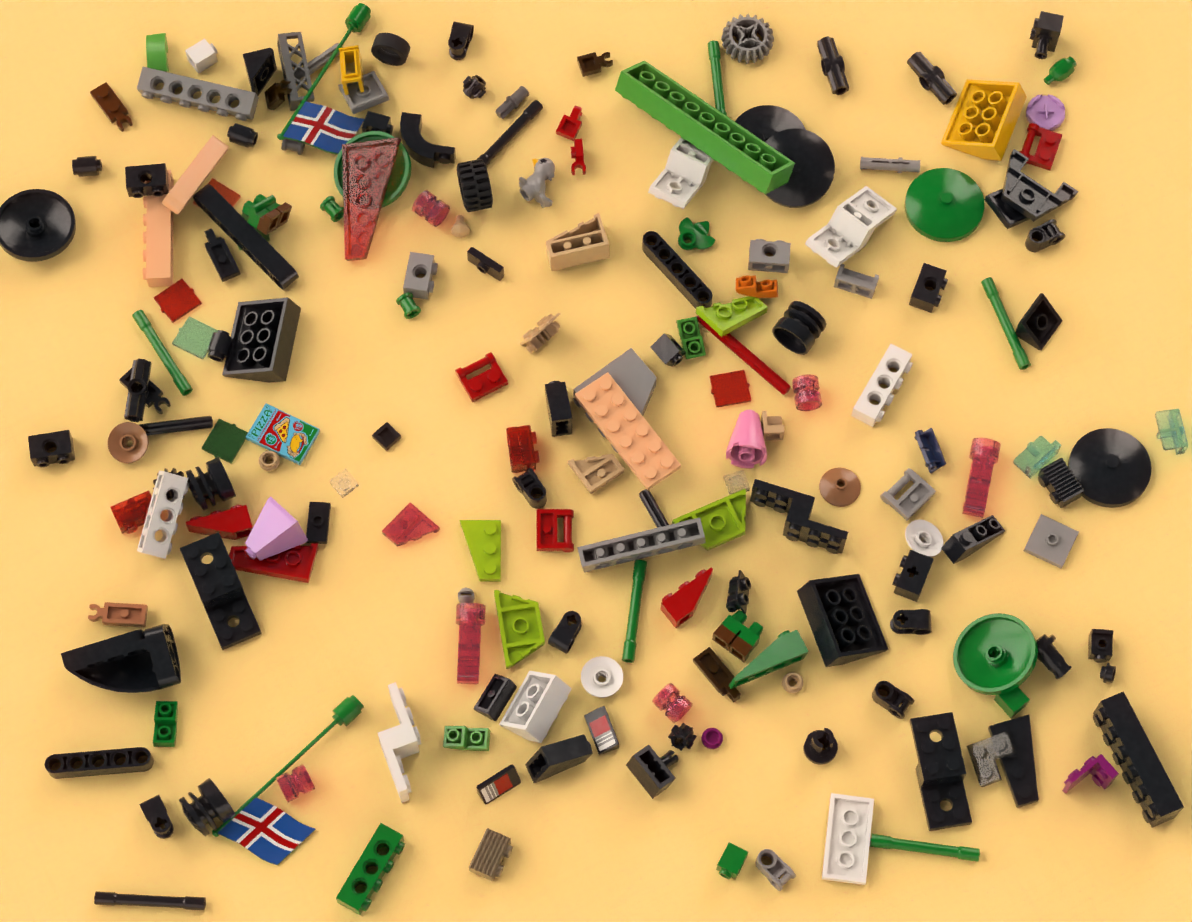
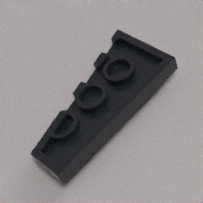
(1019, 766)

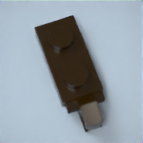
(716, 673)

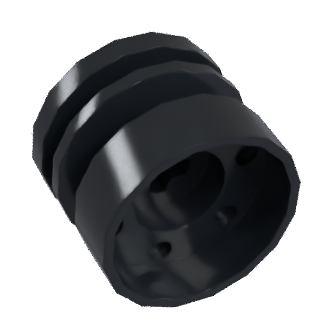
(799, 327)
(211, 483)
(206, 807)

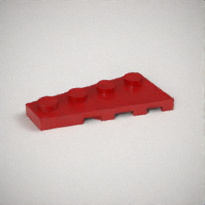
(290, 564)

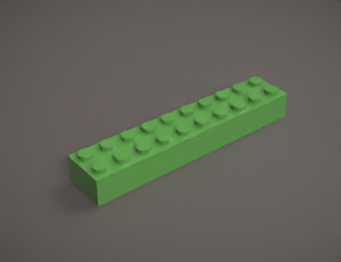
(704, 127)

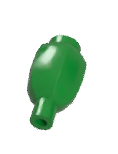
(1061, 70)

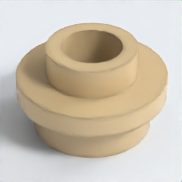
(269, 455)
(792, 676)

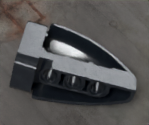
(129, 661)

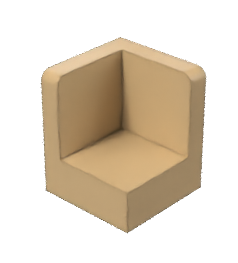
(772, 427)

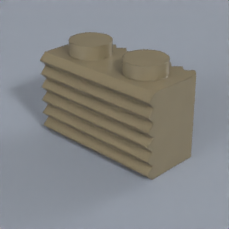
(490, 855)

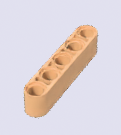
(195, 175)

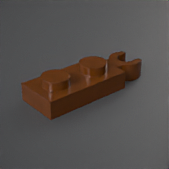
(111, 105)

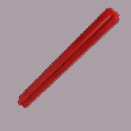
(750, 359)

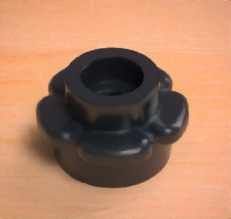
(1108, 673)

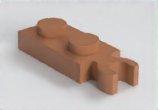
(120, 614)

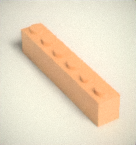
(158, 240)

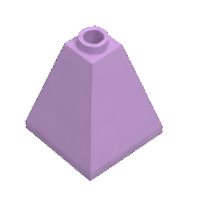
(274, 532)

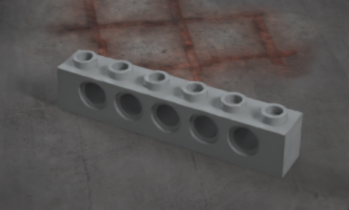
(151, 78)
(641, 545)

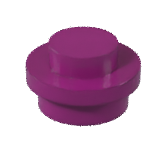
(712, 738)

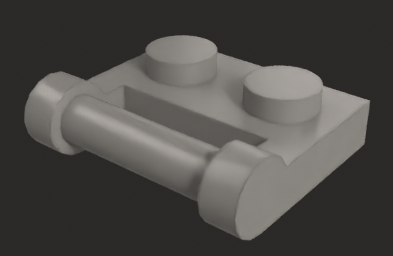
(912, 499)

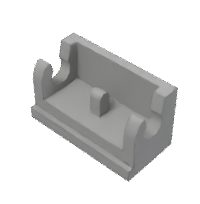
(856, 282)

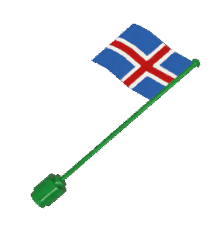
(317, 123)
(266, 828)

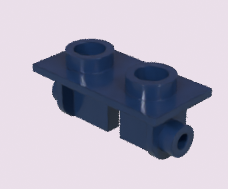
(930, 449)

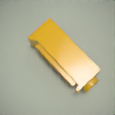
(350, 55)

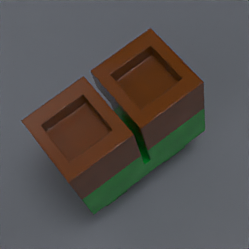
(266, 213)
(738, 637)

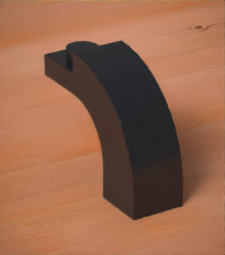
(420, 149)

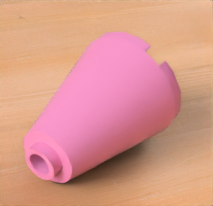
(747, 441)

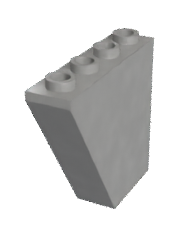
(631, 376)

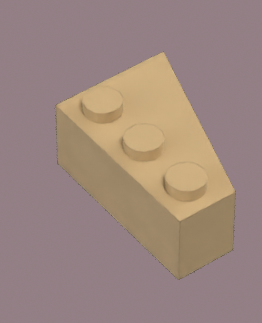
(579, 245)

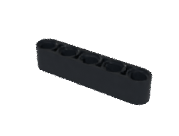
(672, 263)
(90, 757)

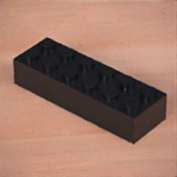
(1137, 760)

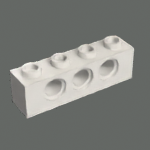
(893, 358)
(153, 521)

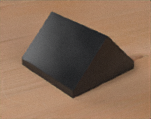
(259, 67)
(1038, 323)

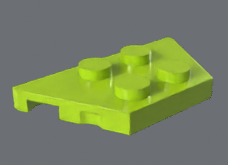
(720, 519)
(519, 627)

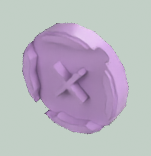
(1046, 111)

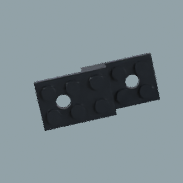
(799, 510)
(220, 590)
(940, 771)

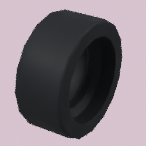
(390, 49)

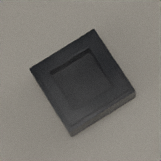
(386, 436)

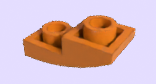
(750, 287)

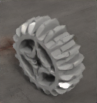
(749, 44)

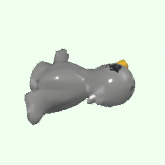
(535, 184)

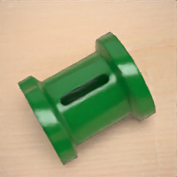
(332, 208)
(408, 305)

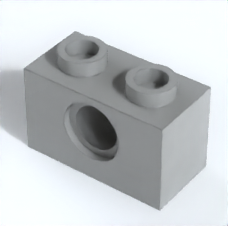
(760, 262)
(420, 264)

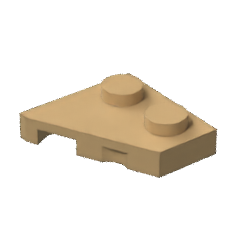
(596, 471)

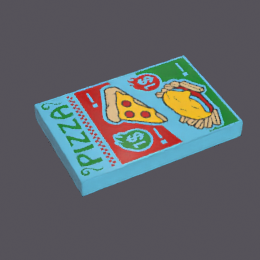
(282, 434)

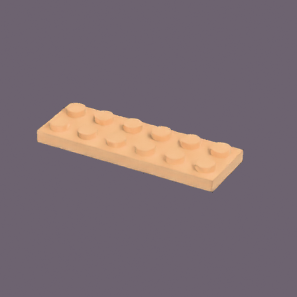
(627, 431)

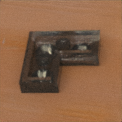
(984, 757)

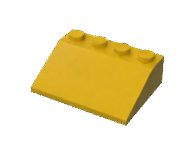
(985, 118)

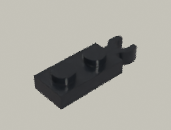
(154, 393)

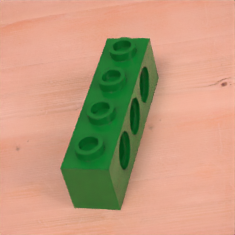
(382, 837)

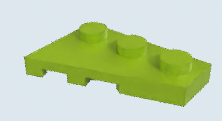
(730, 316)
(484, 544)

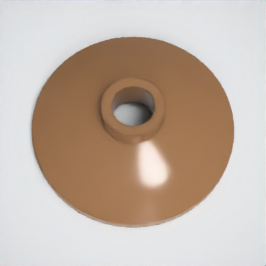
(119, 438)
(838, 495)

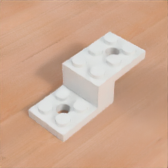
(683, 174)
(850, 226)
(400, 741)

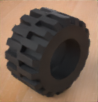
(474, 185)

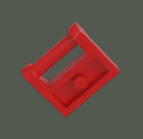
(1046, 148)
(485, 382)
(548, 530)

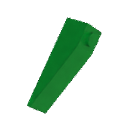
(781, 653)

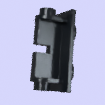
(738, 593)

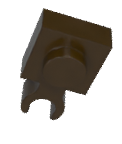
(591, 64)
(275, 94)

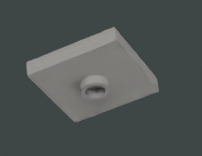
(373, 93)
(1051, 541)

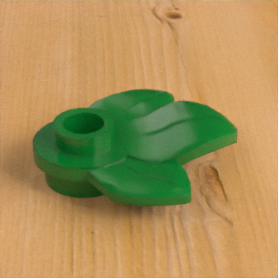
(696, 233)

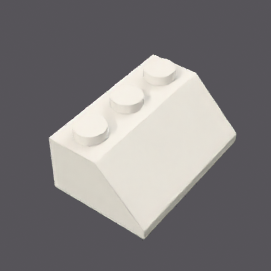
(535, 706)

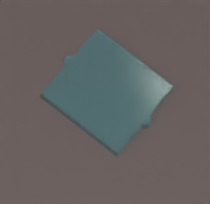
(194, 337)

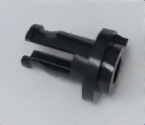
(1051, 657)
(813, 746)

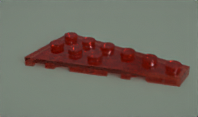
(365, 182)

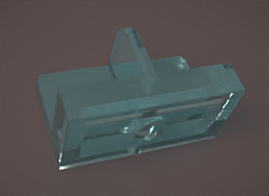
(1171, 430)
(1036, 456)

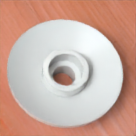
(924, 538)
(603, 667)

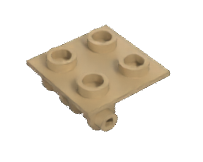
(545, 328)

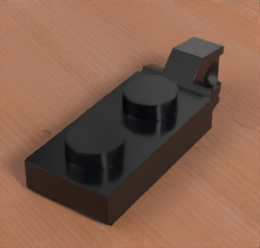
(221, 256)

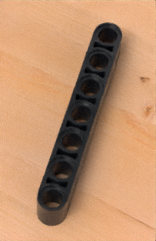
(243, 233)

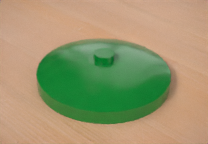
(400, 173)
(944, 205)
(995, 654)

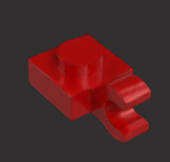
(570, 125)
(577, 153)

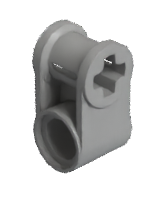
(775, 870)

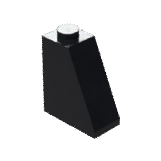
(558, 408)
(558, 757)

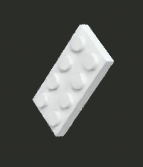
(847, 839)

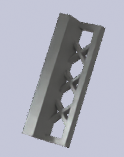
(288, 72)

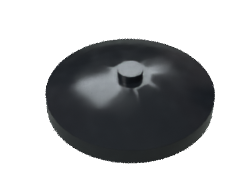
(768, 120)
(812, 168)
(36, 225)
(1110, 467)

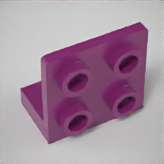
(1101, 770)

